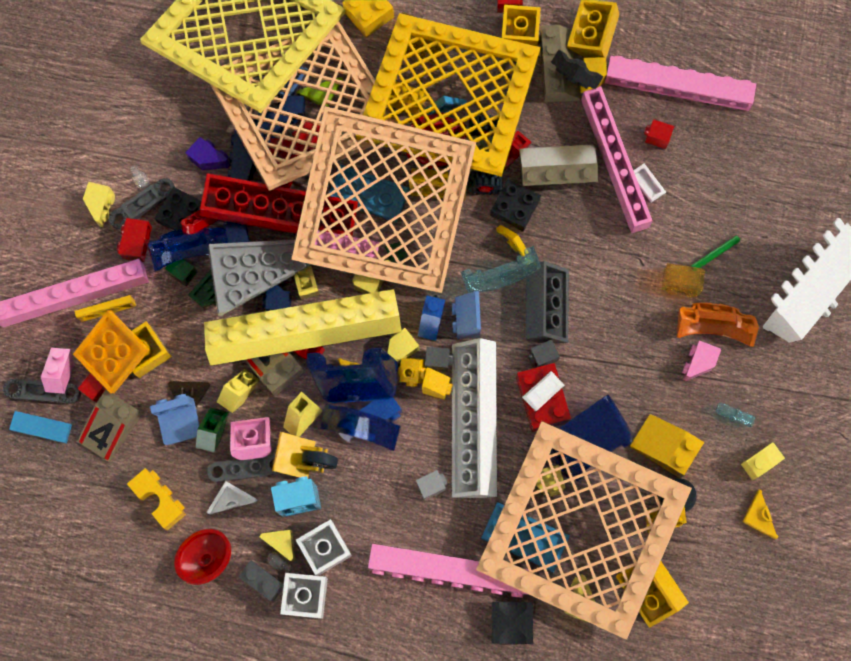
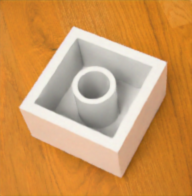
(323, 547)
(304, 595)

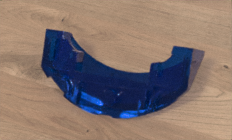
(178, 246)
(360, 425)

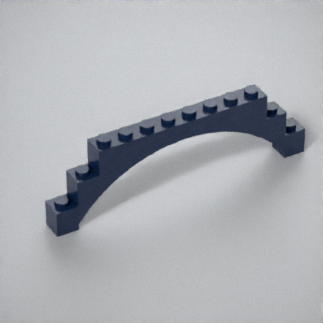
(244, 169)

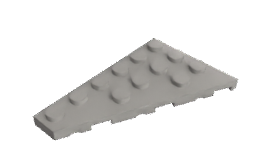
(249, 269)

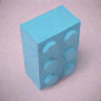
(295, 497)

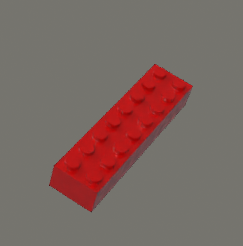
(257, 206)

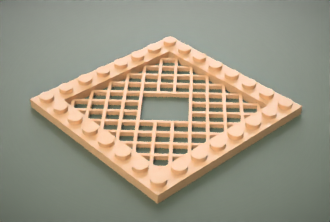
(427, 141)
(289, 170)
(674, 495)

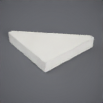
(229, 498)

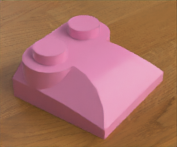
(250, 438)

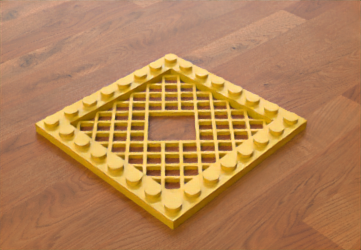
(475, 42)

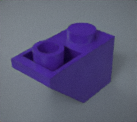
(206, 156)

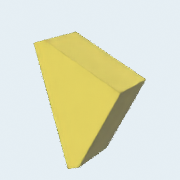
(282, 542)

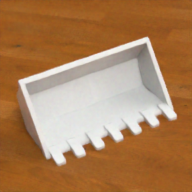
(815, 289)

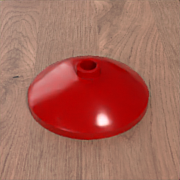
(202, 556)

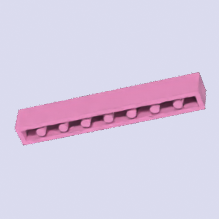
(680, 83)
(616, 160)
(72, 292)
(435, 567)

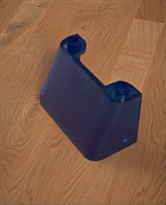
(354, 383)
(599, 425)

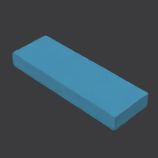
(40, 427)

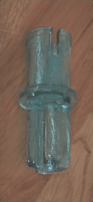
(735, 414)

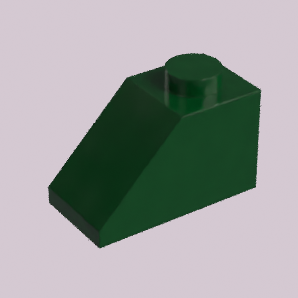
(211, 429)

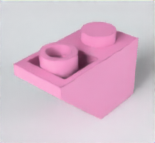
(702, 360)

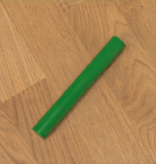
(715, 253)

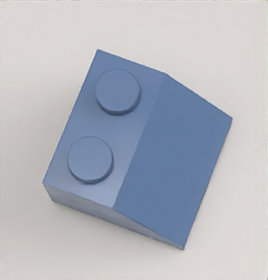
(467, 316)

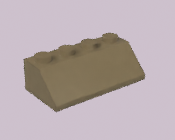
(555, 85)
(558, 165)

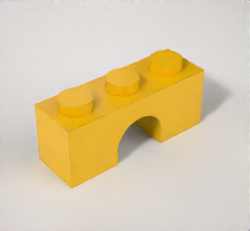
(169, 510)

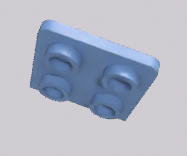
(177, 419)

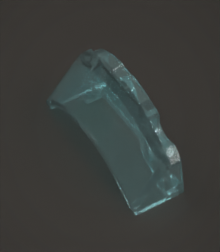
(502, 275)

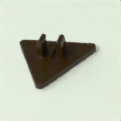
(192, 389)

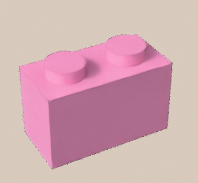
(57, 370)

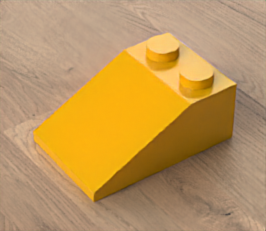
(667, 445)

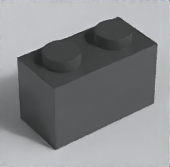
(261, 581)

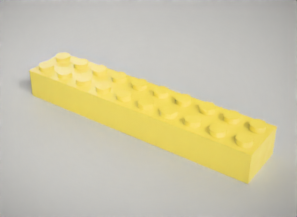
(301, 327)

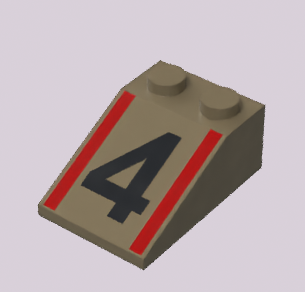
(276, 370)
(108, 425)

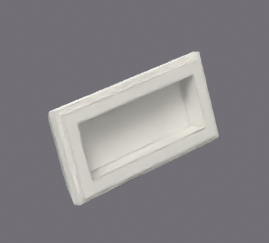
(648, 183)
(543, 391)

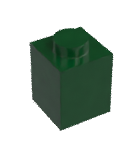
(181, 271)

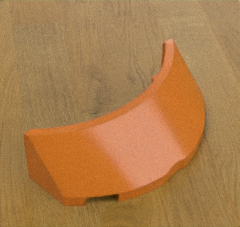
(717, 320)

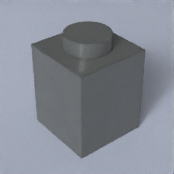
(543, 354)
(438, 358)

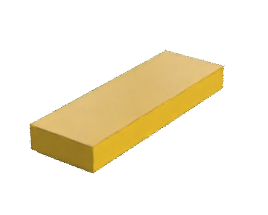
(100, 309)

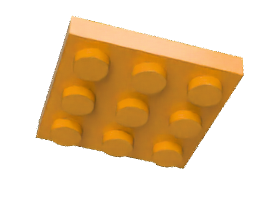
(111, 351)

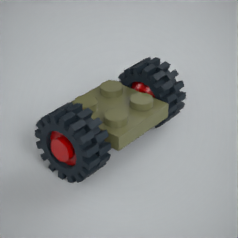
(479, 181)

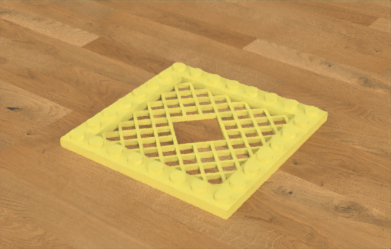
(256, 94)

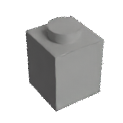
(431, 484)

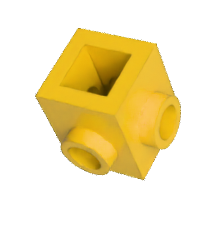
(412, 371)

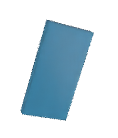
(380, 199)
(524, 535)

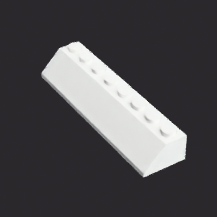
(474, 419)

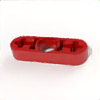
(195, 223)

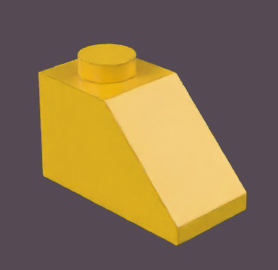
(436, 384)

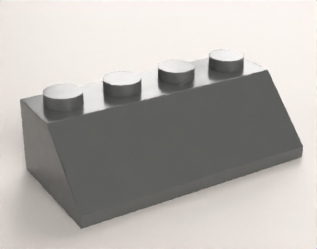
(547, 304)

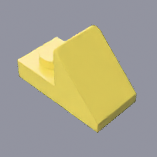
(306, 283)

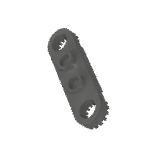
(141, 202)
(35, 391)
(243, 469)

